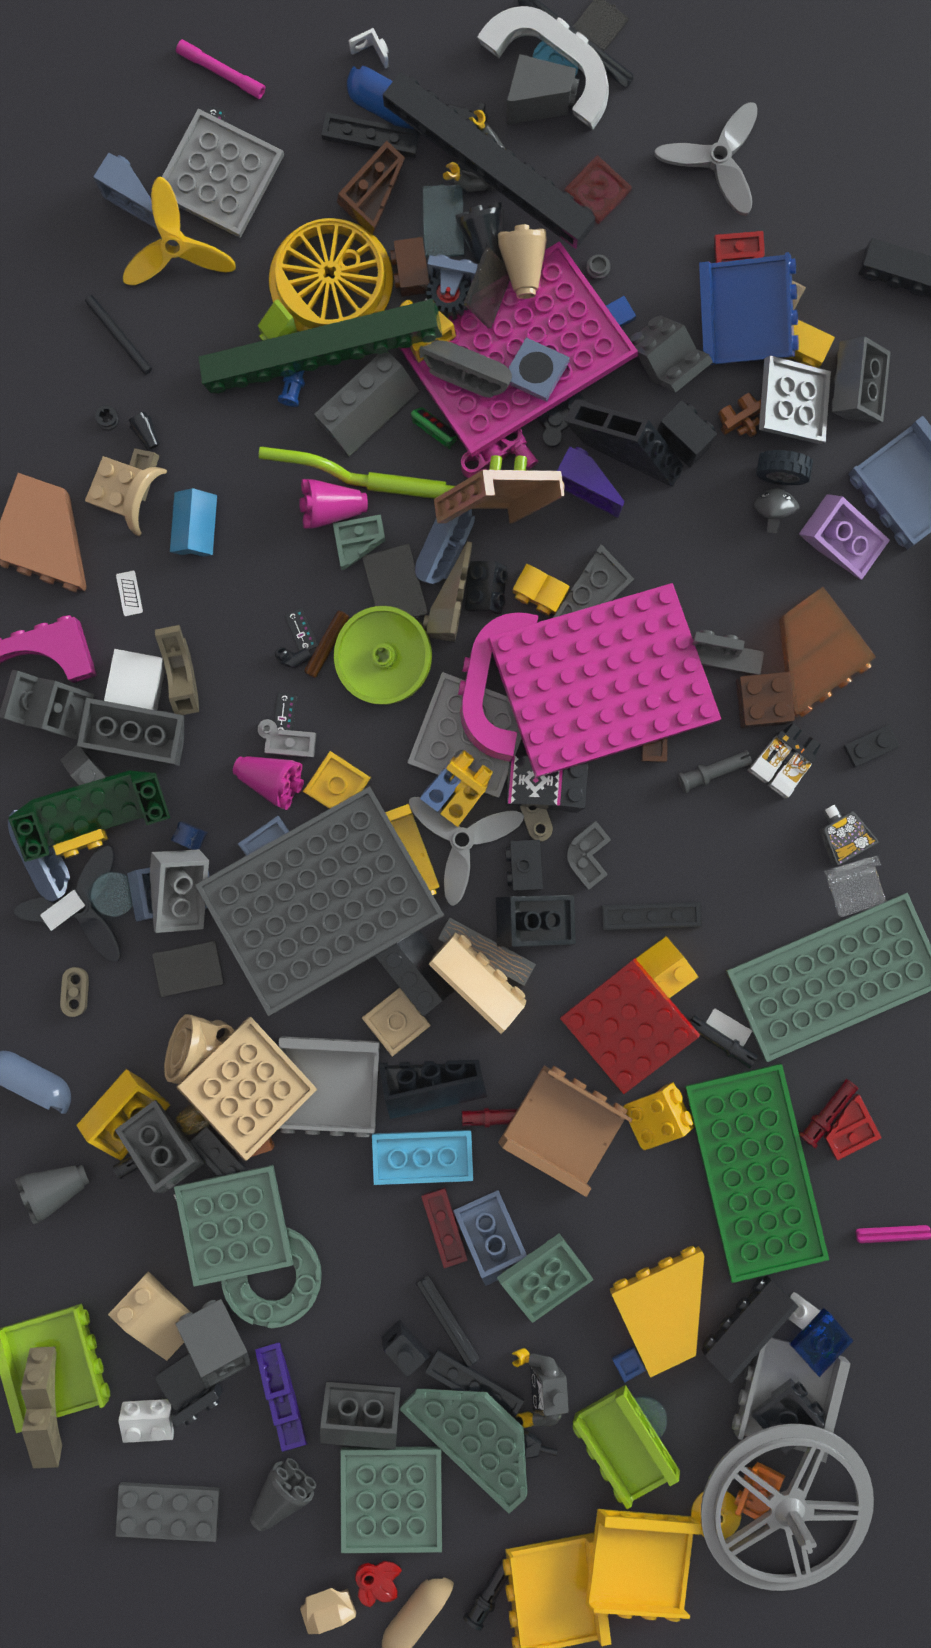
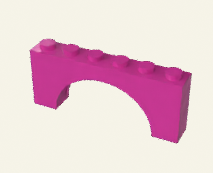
(59, 641)

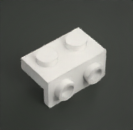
(146, 1421)

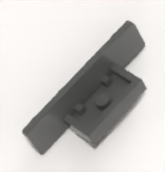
(727, 653)

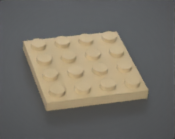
(247, 1088)

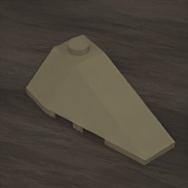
(446, 609)

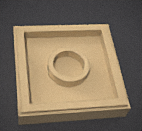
(396, 1022)

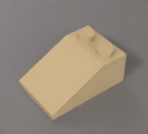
(151, 1315)

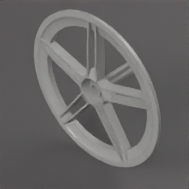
(787, 1508)

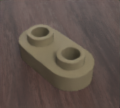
(535, 817)
(73, 991)

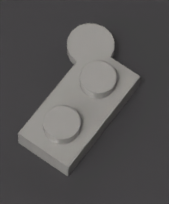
(286, 741)

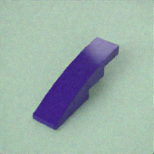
(281, 1397)

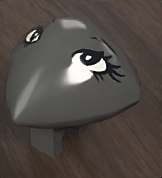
(775, 505)

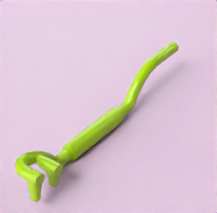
(376, 481)

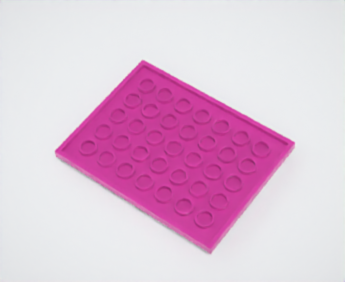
(562, 317)
(604, 679)

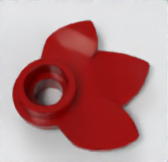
(381, 1583)

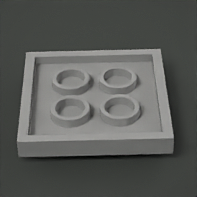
(794, 400)

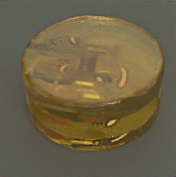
(191, 1120)

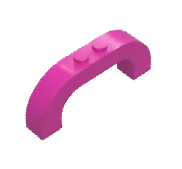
(482, 734)

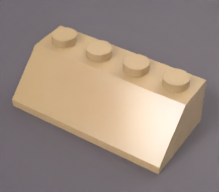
(478, 982)

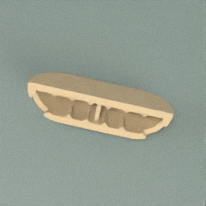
(417, 1613)

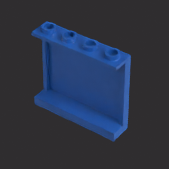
(748, 309)

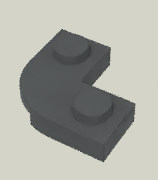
(581, 852)

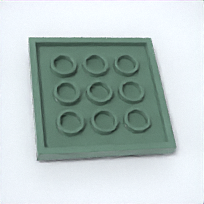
(233, 1225)
(391, 1500)

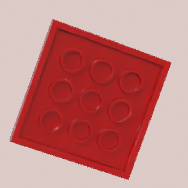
(629, 1026)

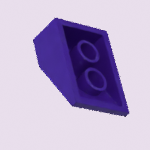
(588, 482)

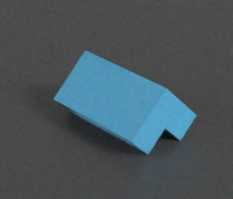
(193, 522)

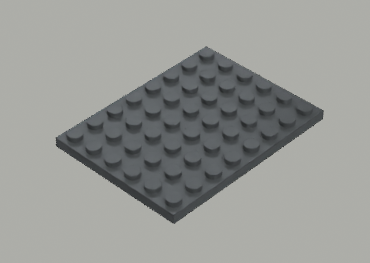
(319, 901)

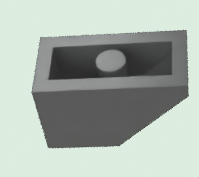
(82, 766)

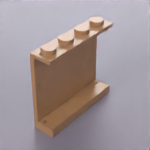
(563, 1128)

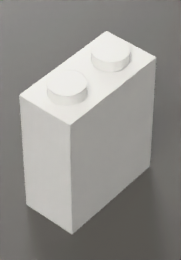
(135, 679)

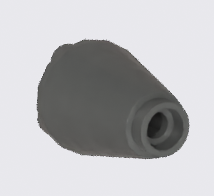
(50, 1189)
(283, 1494)

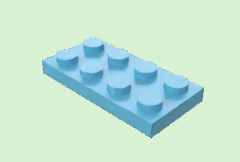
(422, 1157)

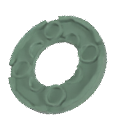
(286, 1309)

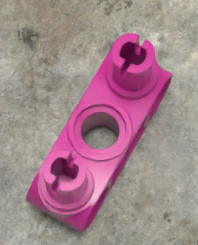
(501, 448)

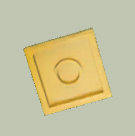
(335, 781)

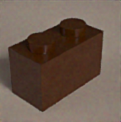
(411, 266)

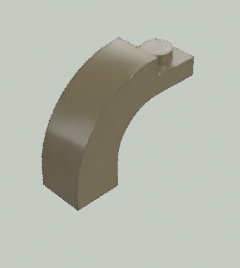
(179, 670)

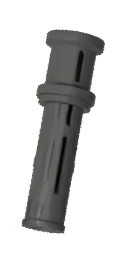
(703, 774)

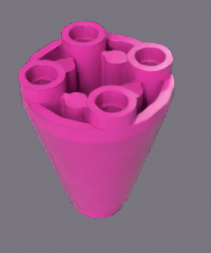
(329, 503)
(271, 778)

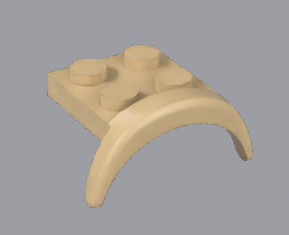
(121, 489)

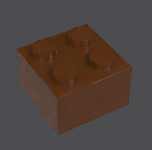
(765, 700)

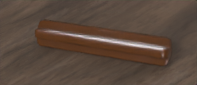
(326, 644)

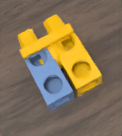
(462, 781)

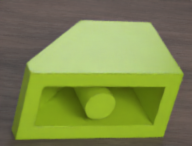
(276, 322)

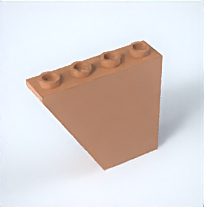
(41, 534)

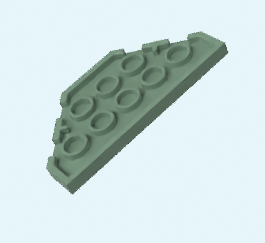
(476, 1437)

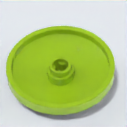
(382, 655)

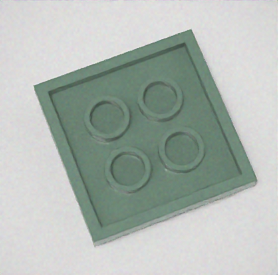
(545, 1278)

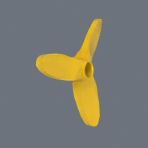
(159, 253)

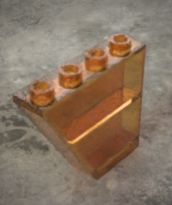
(820, 650)

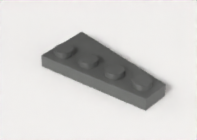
(599, 583)

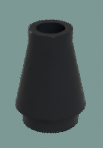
(144, 429)

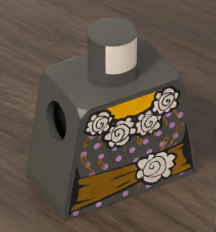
(844, 835)

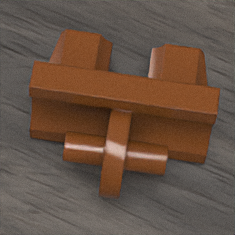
(731, 421)

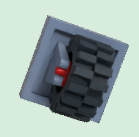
(449, 283)

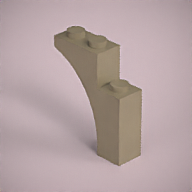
(40, 1420)

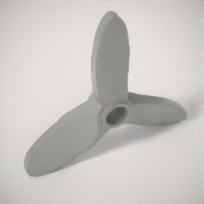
(727, 173)
(481, 832)

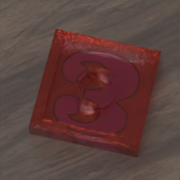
(598, 188)

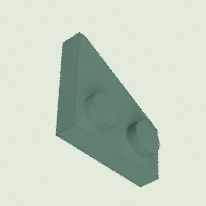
(357, 538)

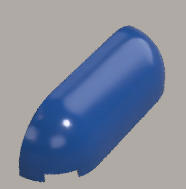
(367, 91)

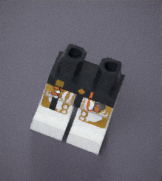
(791, 755)

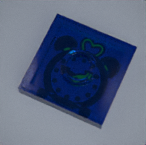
(821, 1342)

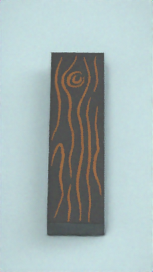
(500, 958)

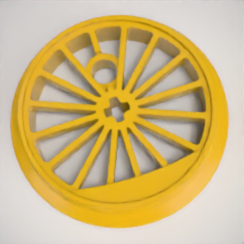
(283, 289)

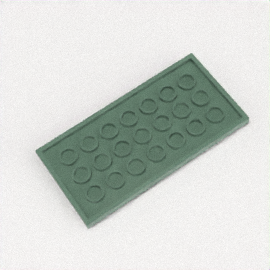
(834, 977)

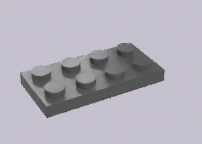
(167, 1511)

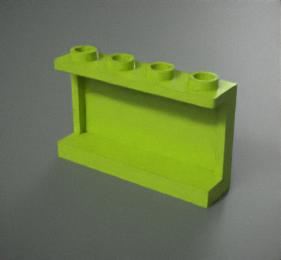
(625, 1446)

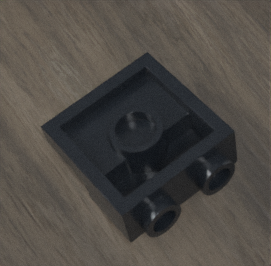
(789, 1406)

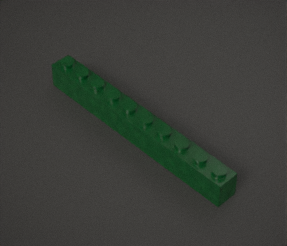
(321, 346)

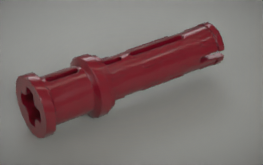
(821, 1122)

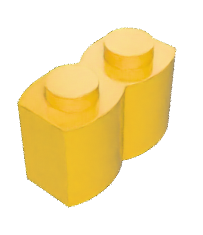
(540, 590)

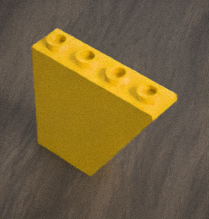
(663, 1309)

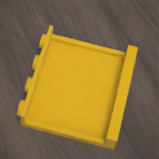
(640, 1564)
(550, 1594)

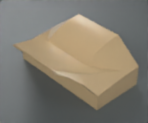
(327, 1610)

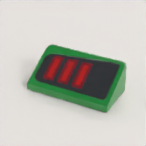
(434, 427)

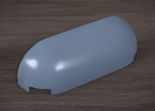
(443, 548)
(47, 872)
(34, 1082)

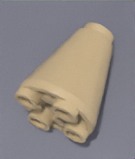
(523, 257)

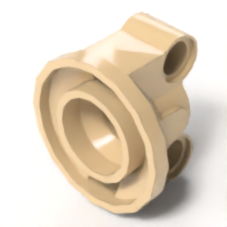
(191, 1044)

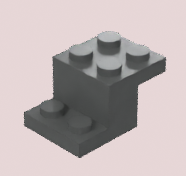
(669, 353)
(44, 704)

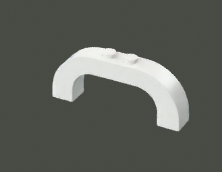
(534, 22)

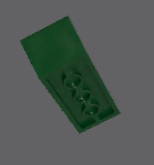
(87, 809)

